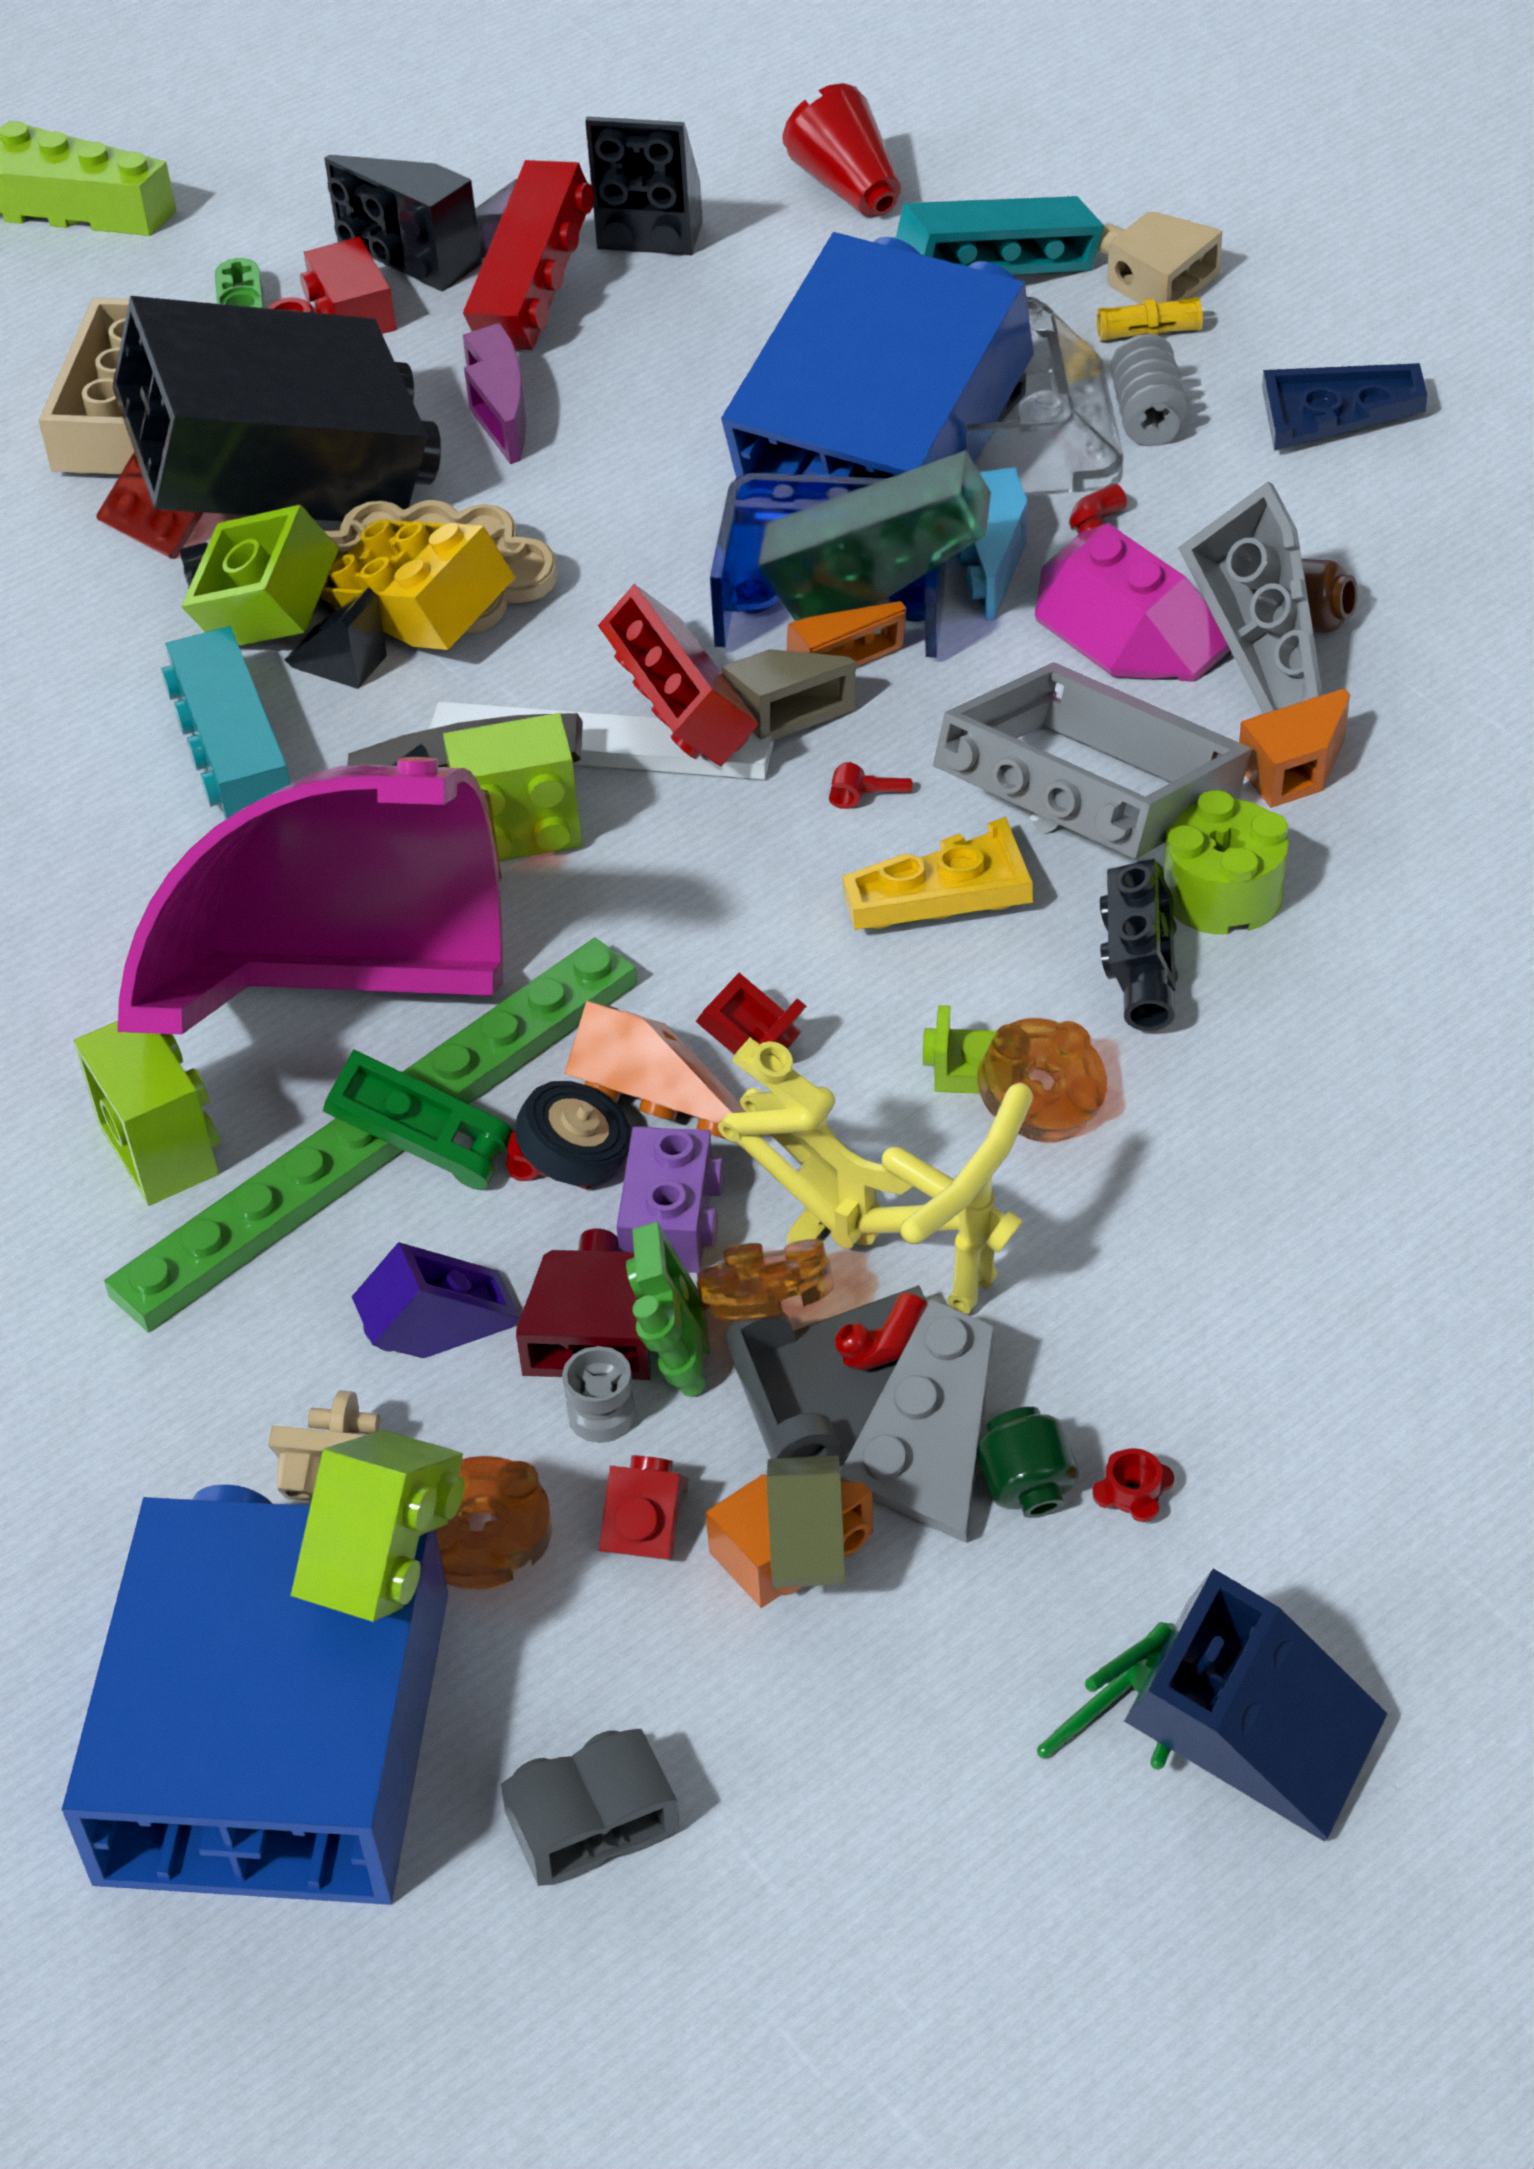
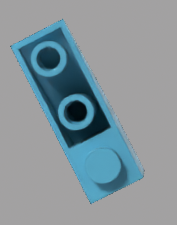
(996, 555)

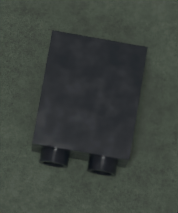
(268, 410)

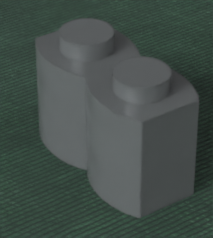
(589, 1805)

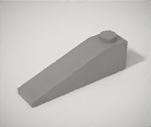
(1258, 596)

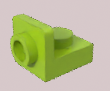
(954, 1054)

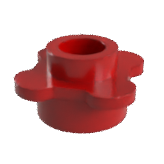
(1135, 1468)

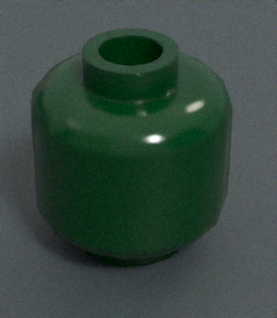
(1027, 1461)

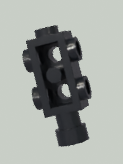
(1140, 942)

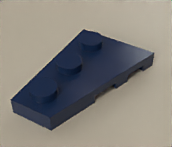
(1336, 400)

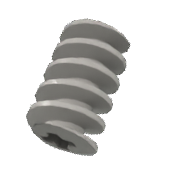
(1148, 389)

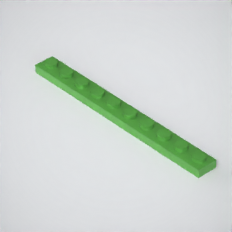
(342, 1155)

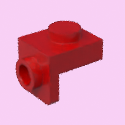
(746, 1013)
(642, 1508)

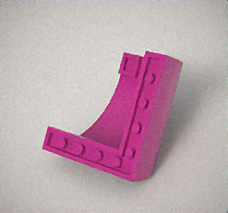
(326, 887)

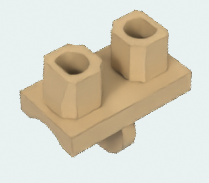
(301, 1448)

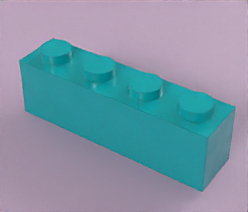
(1011, 233)
(225, 718)

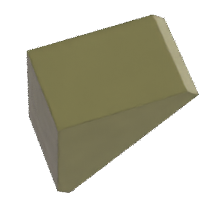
(805, 1521)

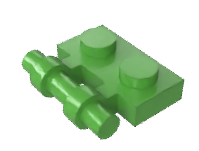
(668, 1309)

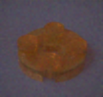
(1065, 1055)
(757, 1281)
(521, 1533)

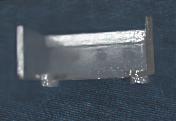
(1062, 435)

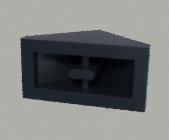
(344, 644)

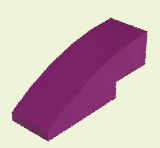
(496, 388)

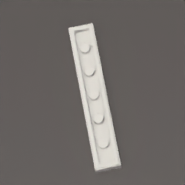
(627, 742)

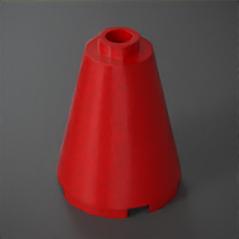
(843, 149)

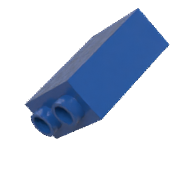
(880, 364)
(245, 1727)

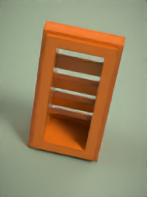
(851, 632)

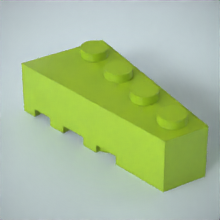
(80, 182)

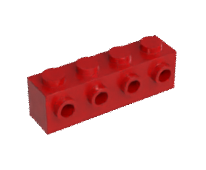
(530, 250)
(677, 677)

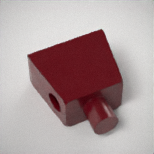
(580, 1304)

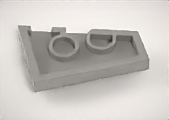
(927, 1423)

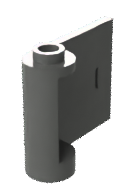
(801, 1387)

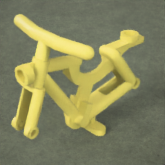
(842, 1186)

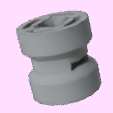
(599, 1394)

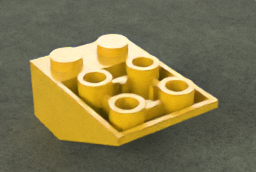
(426, 578)

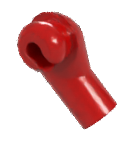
(1095, 506)
(885, 1344)

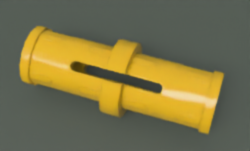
(1149, 318)

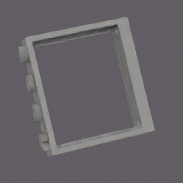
(983, 749)

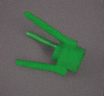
(1121, 1673)

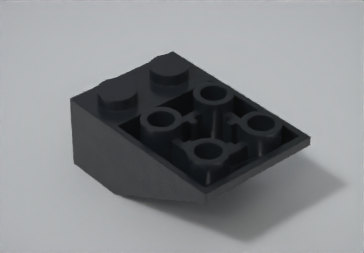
(643, 185)
(407, 215)

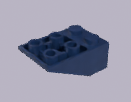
(1258, 1705)

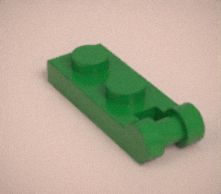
(417, 1118)

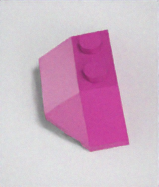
(1127, 609)

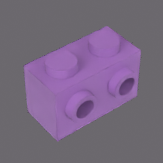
(671, 1182)

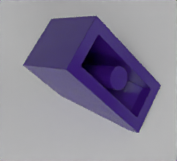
(431, 1302)

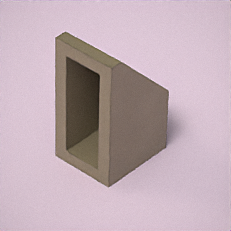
(792, 689)

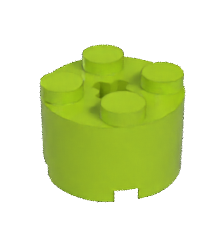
(1226, 863)

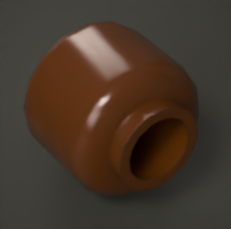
(1330, 593)

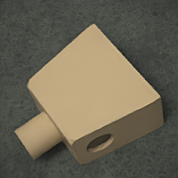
(1161, 257)

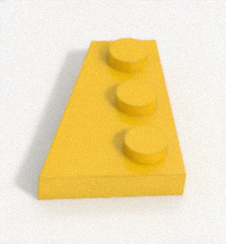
(949, 882)

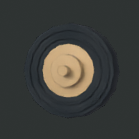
(573, 1133)

